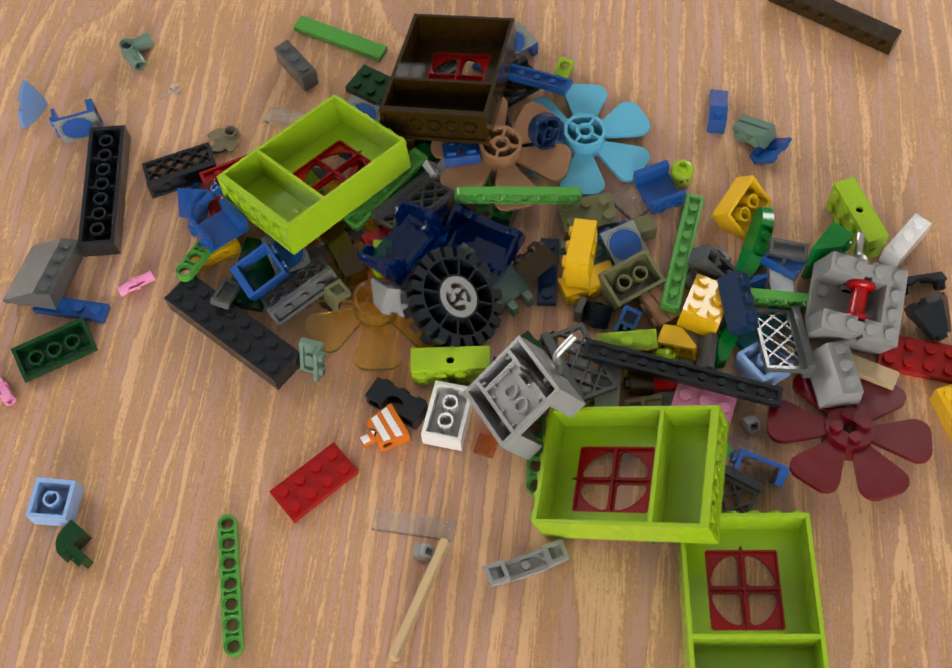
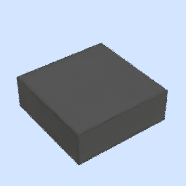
(579, 310)

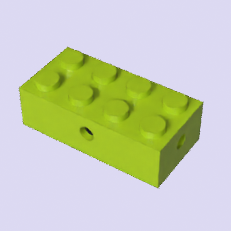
(856, 214)
(448, 364)

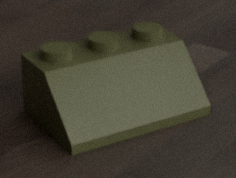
(630, 280)

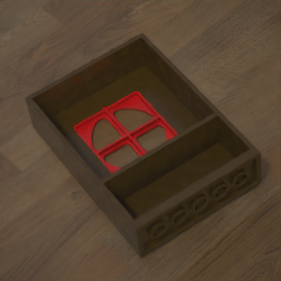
(444, 104)

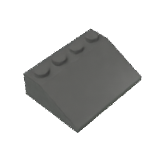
(45, 274)

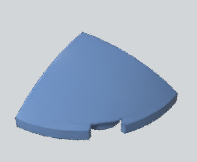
(31, 104)

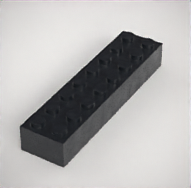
(104, 191)
(235, 332)

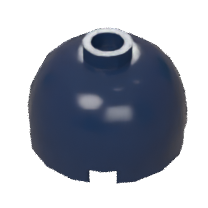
(545, 130)

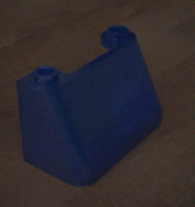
(412, 237)
(492, 241)

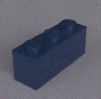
(737, 303)

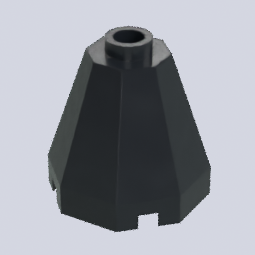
(931, 315)

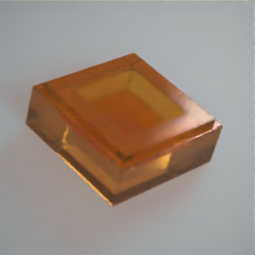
(486, 445)

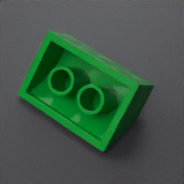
(834, 239)

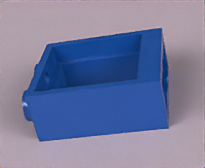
(239, 268)

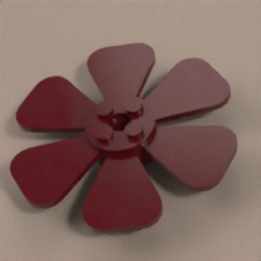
(848, 437)

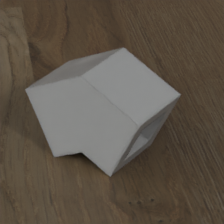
(748, 421)
(423, 551)

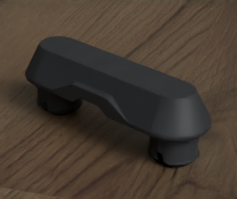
(937, 278)

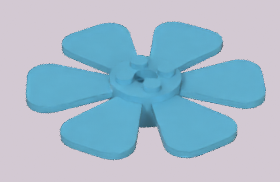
(587, 134)

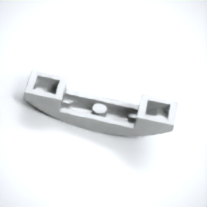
(526, 565)

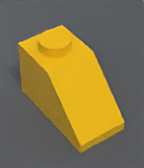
(678, 340)

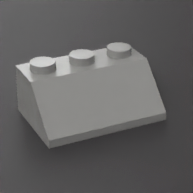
(387, 296)
(835, 376)

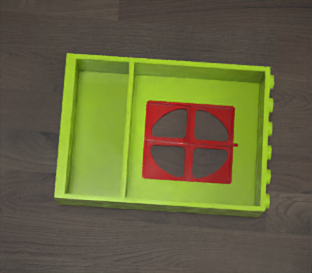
(272, 184)
(683, 483)
(796, 627)

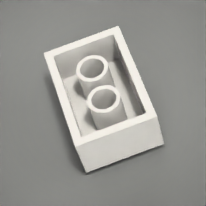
(447, 416)

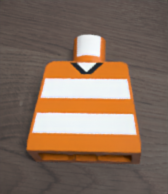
(385, 430)

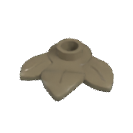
(224, 138)

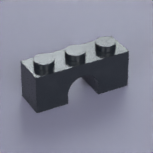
(384, 392)

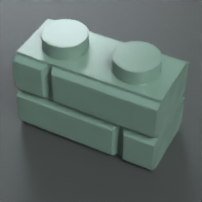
(754, 131)

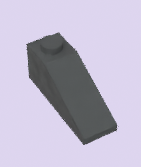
(709, 262)

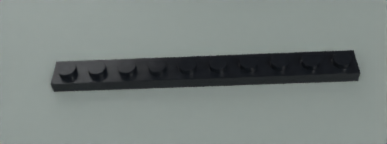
(682, 373)

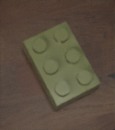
(593, 207)

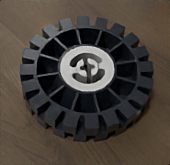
(432, 287)

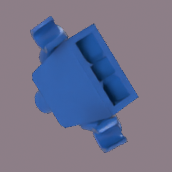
(194, 201)

